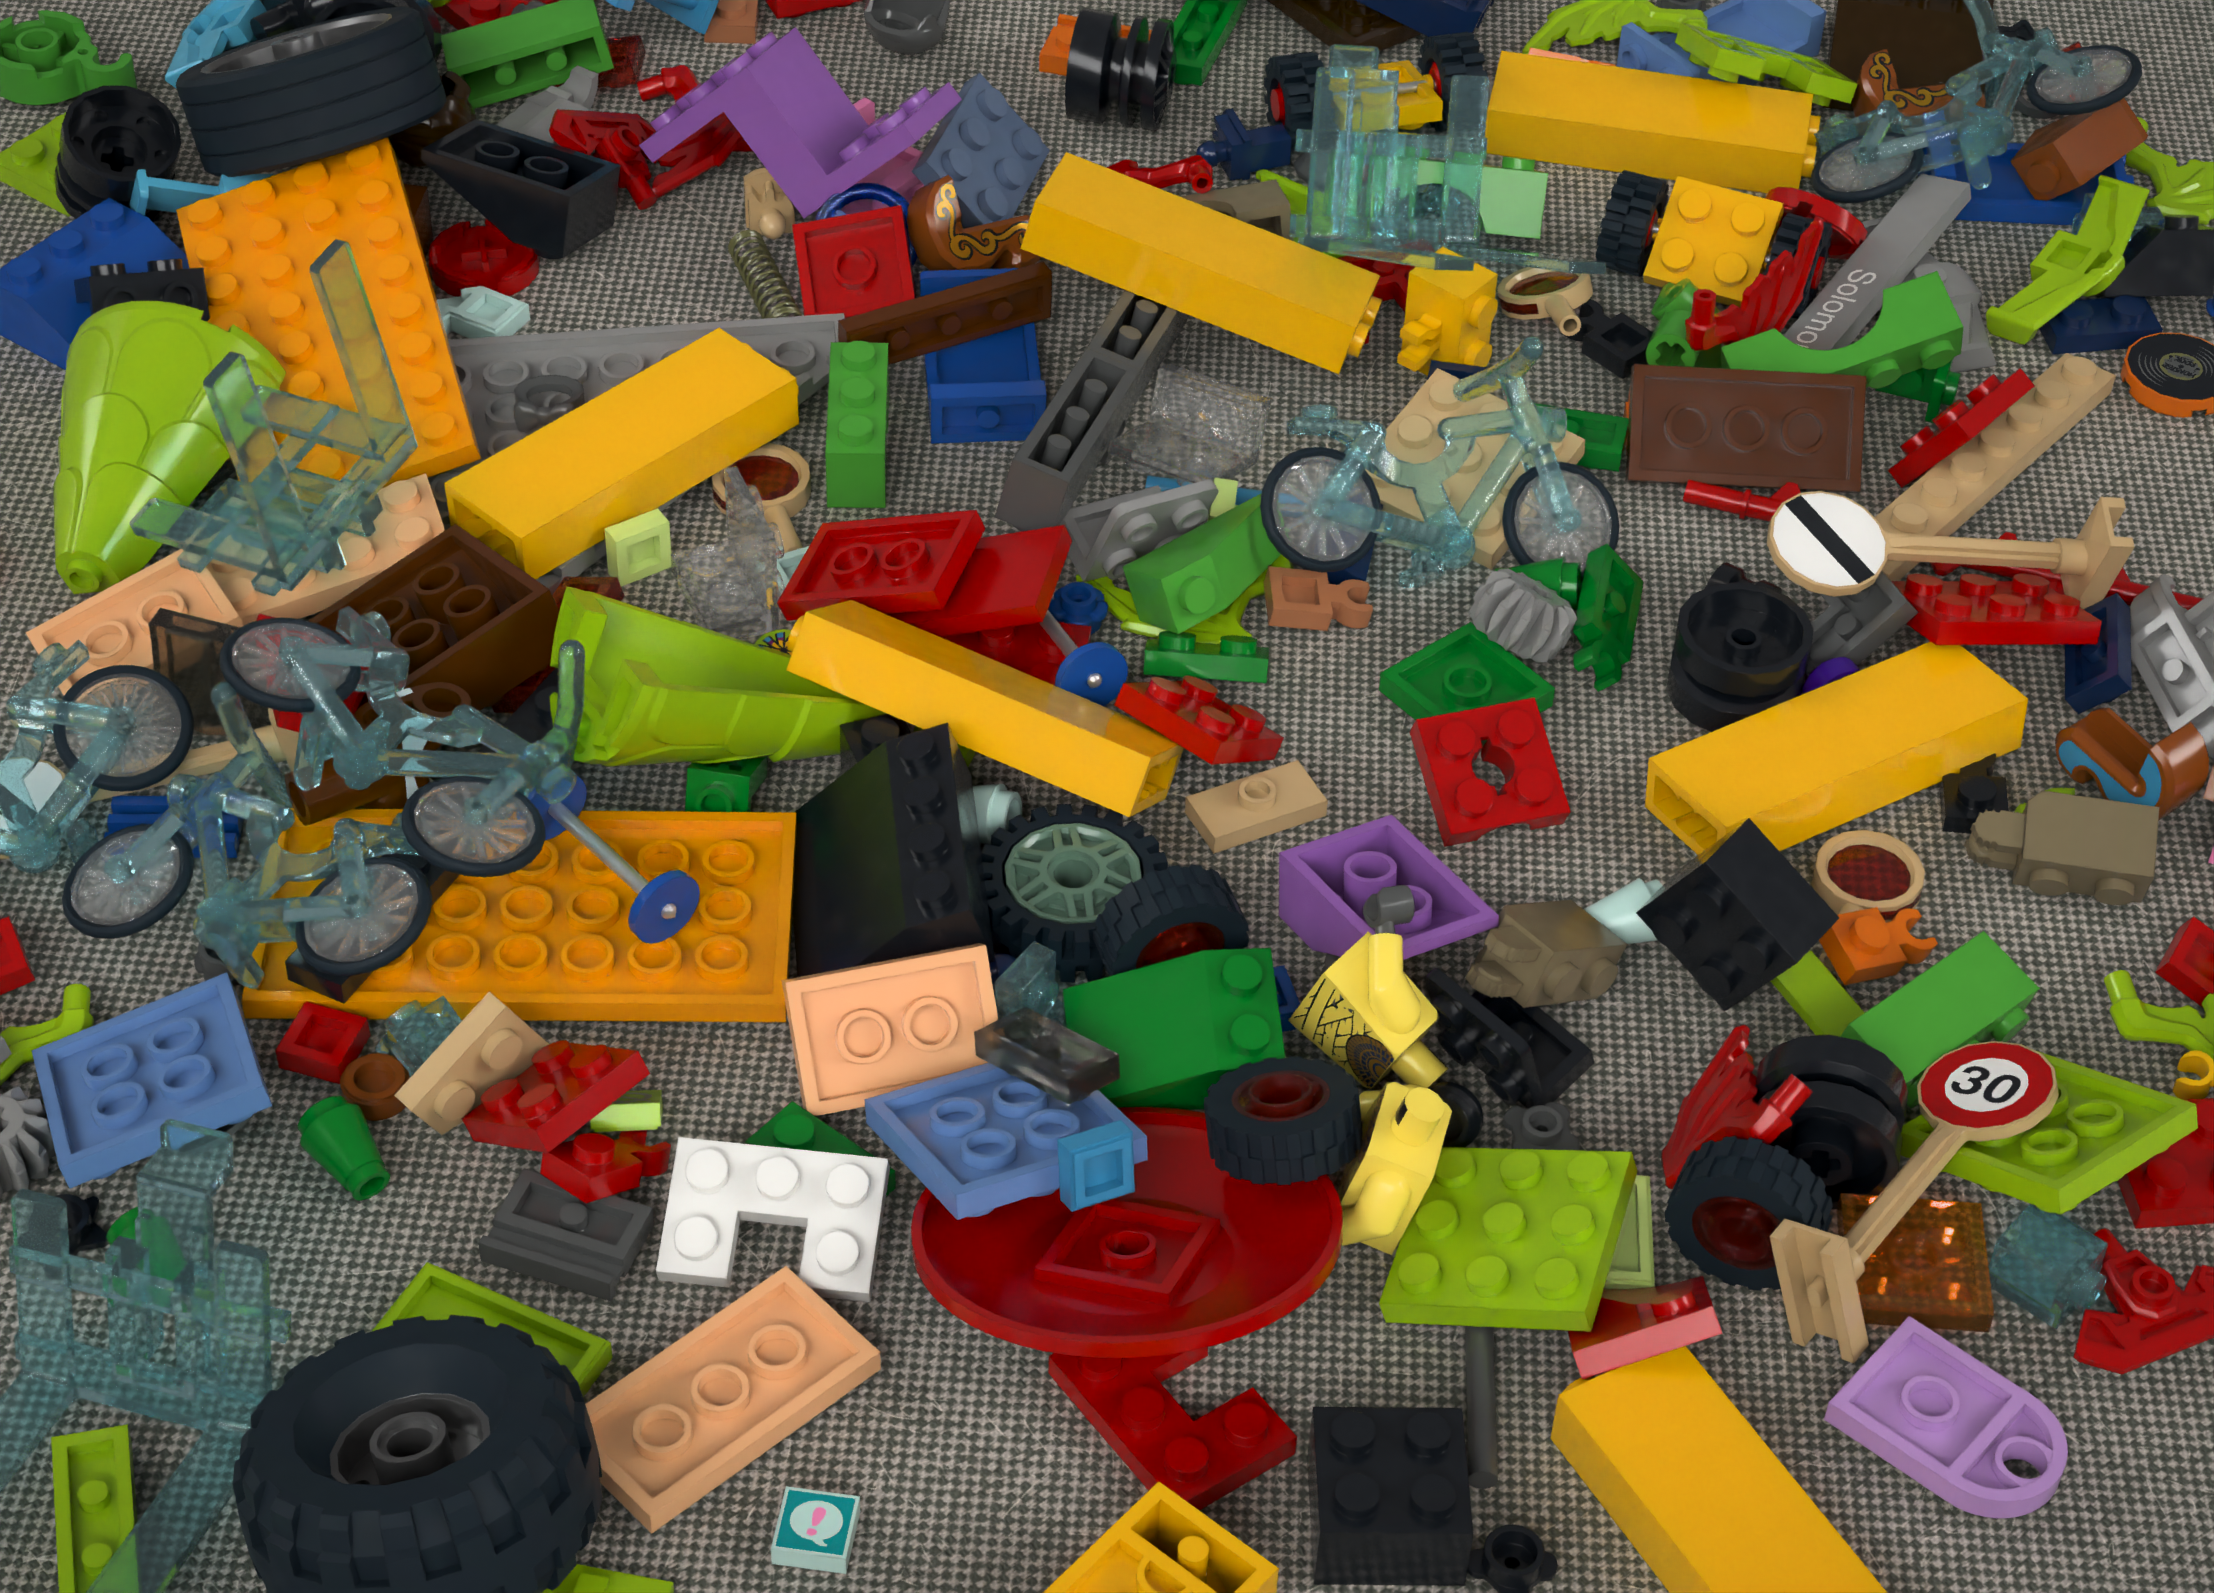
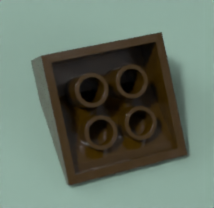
(1923, 38)

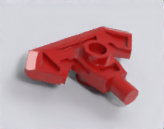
(615, 139)
(2152, 1311)

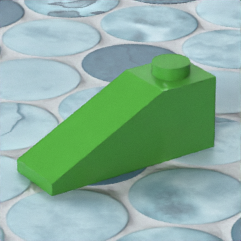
(1201, 569)

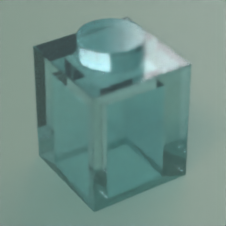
(2048, 1265)

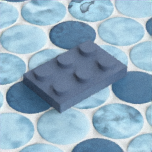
(985, 153)

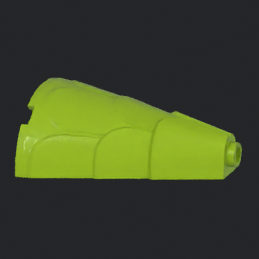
(137, 430)
(689, 693)

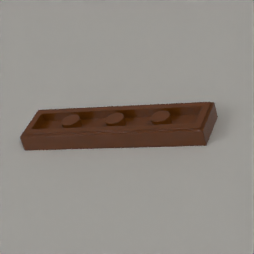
(955, 314)

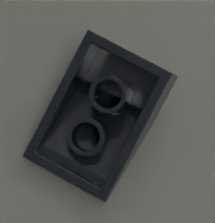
(528, 186)

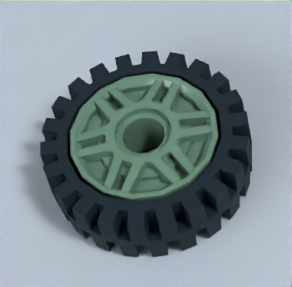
(1056, 877)

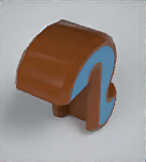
(2129, 766)

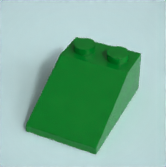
(1180, 1024)

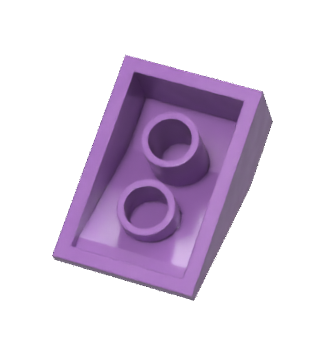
(1333, 876)

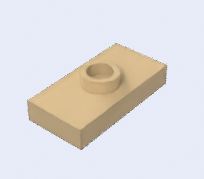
(1255, 806)

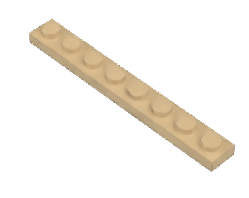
(1996, 455)

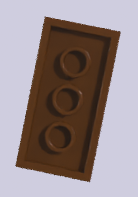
(1745, 428)

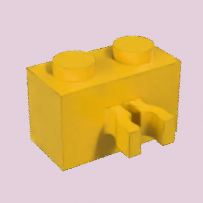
(1448, 316)

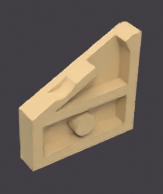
(478, 1053)

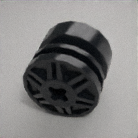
(1120, 69)
(106, 142)

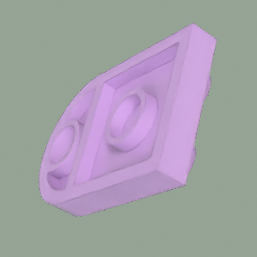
(1952, 1424)

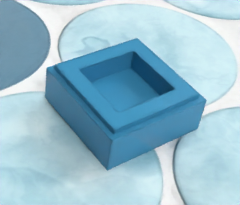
(1096, 1165)

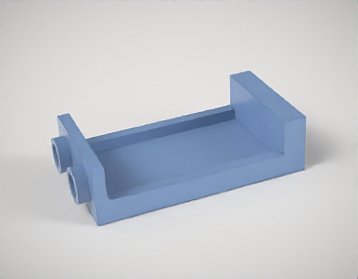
(1776, 23)

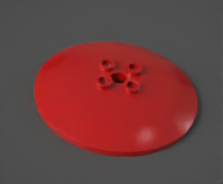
(1142, 1273)

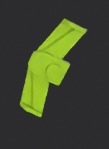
(2073, 263)

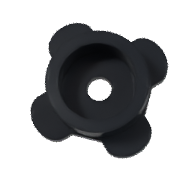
(1516, 1546)

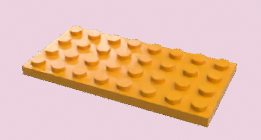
(258, 277)
(559, 930)

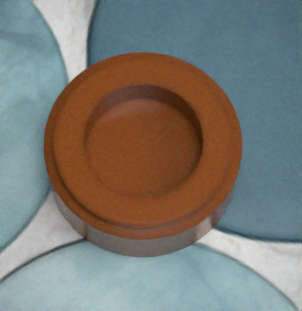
(372, 1084)

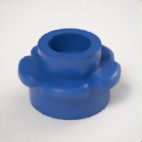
(1079, 605)

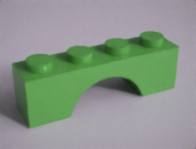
(1509, 196)
(1912, 333)

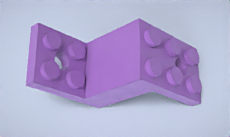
(798, 120)

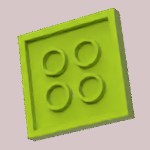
(2084, 1144)
(1511, 1239)

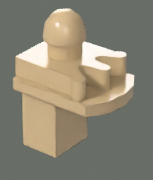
(767, 205)

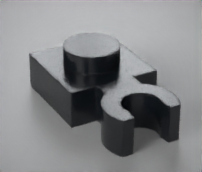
(1612, 342)
(1970, 793)

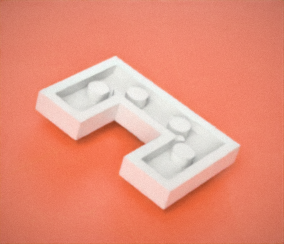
(729, 1182)

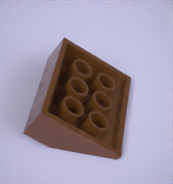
(460, 617)

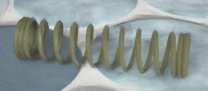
(778, 309)

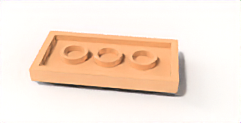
(405, 524)
(724, 1396)

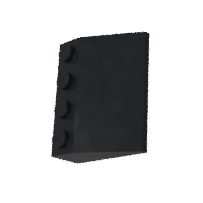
(890, 859)

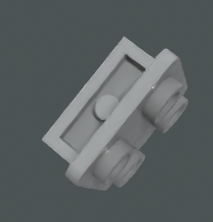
(1133, 524)

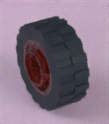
(1168, 918)
(1283, 1120)
(1732, 1202)

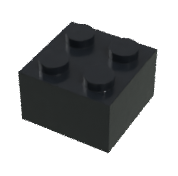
(1737, 915)
(1389, 1496)

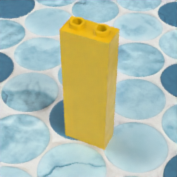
(1650, 123)
(1203, 263)
(624, 452)
(985, 705)
(1838, 749)
(1698, 1484)

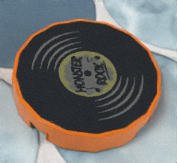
(2171, 373)

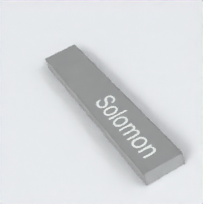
(1880, 263)

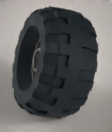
(420, 1465)

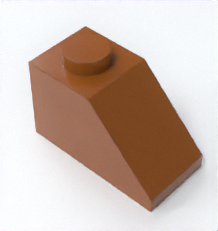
(2077, 149)

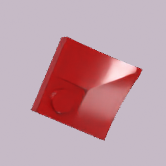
(1644, 1324)

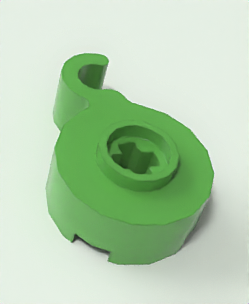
(54, 61)

